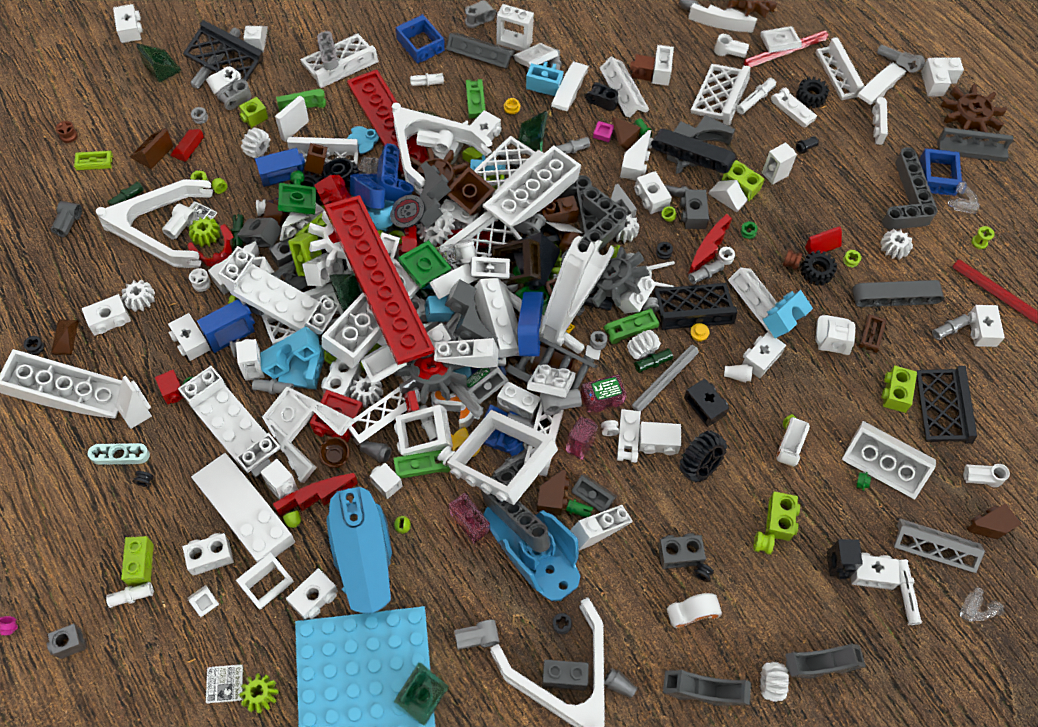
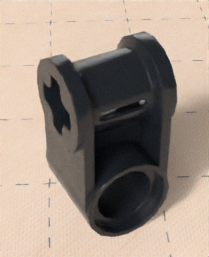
(603, 96)

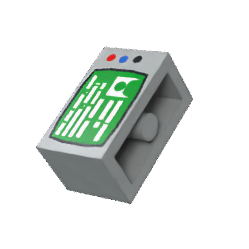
(485, 383)

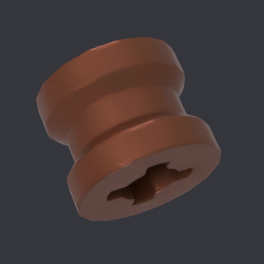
(66, 131)
(792, 259)

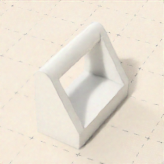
(380, 364)
(259, 571)

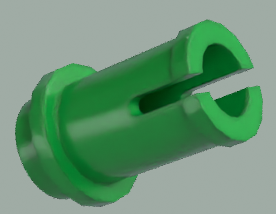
(640, 122)
(579, 508)

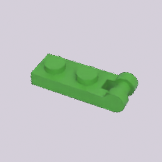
(475, 98)
(312, 99)
(631, 325)
(419, 464)

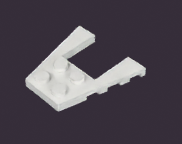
(290, 415)

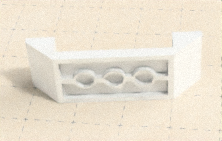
(274, 295)
(228, 420)

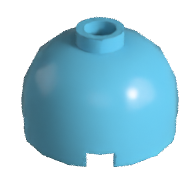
(381, 217)

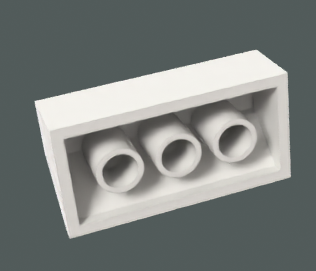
(498, 314)
(889, 460)

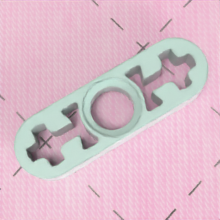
(110, 449)

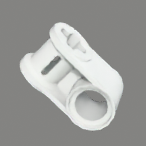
(222, 79)
(465, 251)

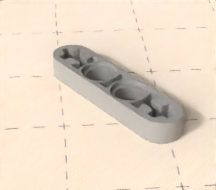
(327, 50)

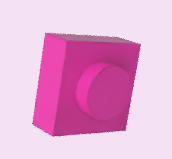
(603, 131)

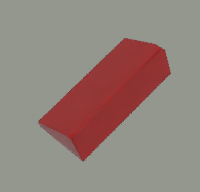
(188, 144)
(825, 241)

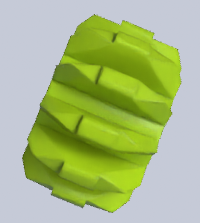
(204, 231)
(259, 684)

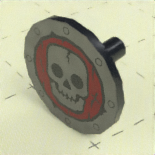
(407, 211)

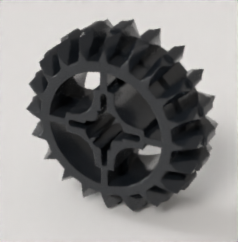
(703, 456)

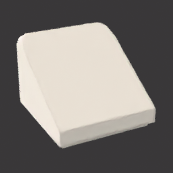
(203, 601)

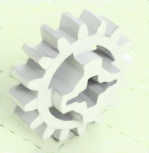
(438, 230)

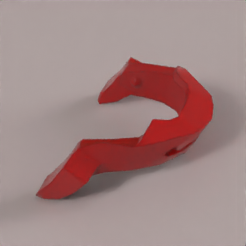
(217, 258)

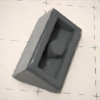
(593, 493)

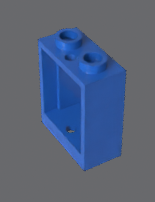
(415, 27)
(279, 166)
(937, 184)
(227, 325)

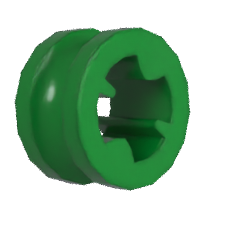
(752, 226)

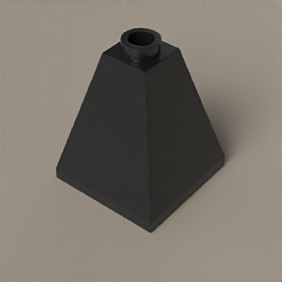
(548, 256)

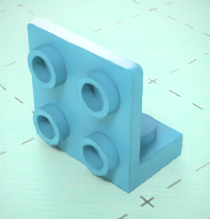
(303, 373)

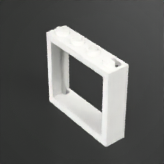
(545, 451)

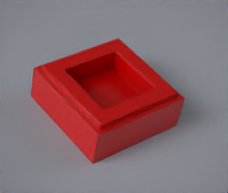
(411, 401)

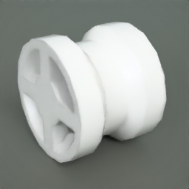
(197, 276)

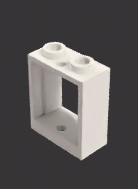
(510, 38)
(442, 429)

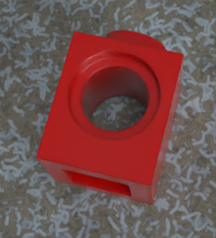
(168, 385)

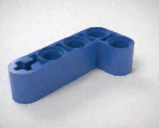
(388, 173)
(370, 191)
(530, 323)

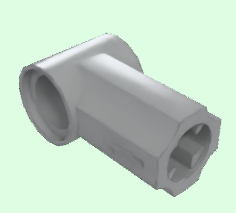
(554, 404)
(482, 635)

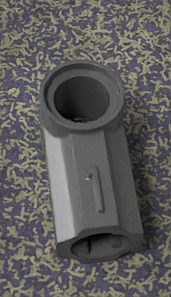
(67, 214)

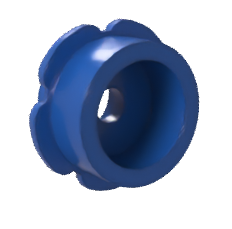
(515, 447)

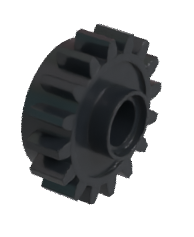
(341, 167)

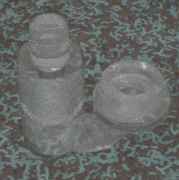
(964, 205)
(973, 603)

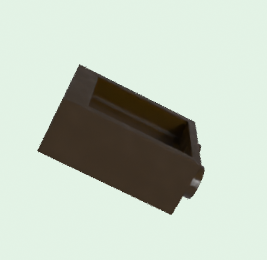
(531, 259)

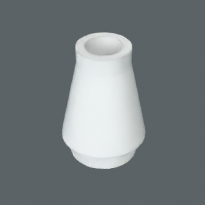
(739, 372)

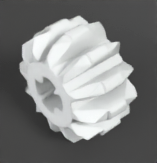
(255, 143)
(630, 230)
(896, 244)
(138, 295)
(643, 344)
(359, 387)
(774, 681)

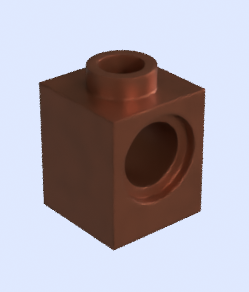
(642, 67)

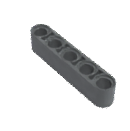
(898, 293)

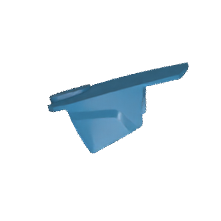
(360, 549)
(560, 556)

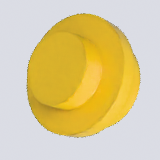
(512, 106)
(699, 332)

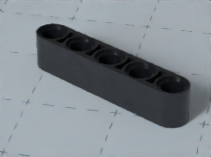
(693, 150)

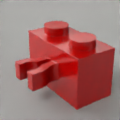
(332, 189)

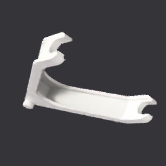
(409, 122)
(121, 216)
(573, 285)
(581, 715)

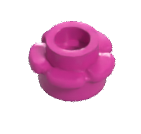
(7, 625)

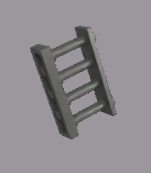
(519, 369)

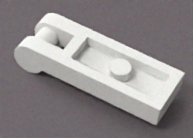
(793, 108)
(880, 120)
(628, 435)

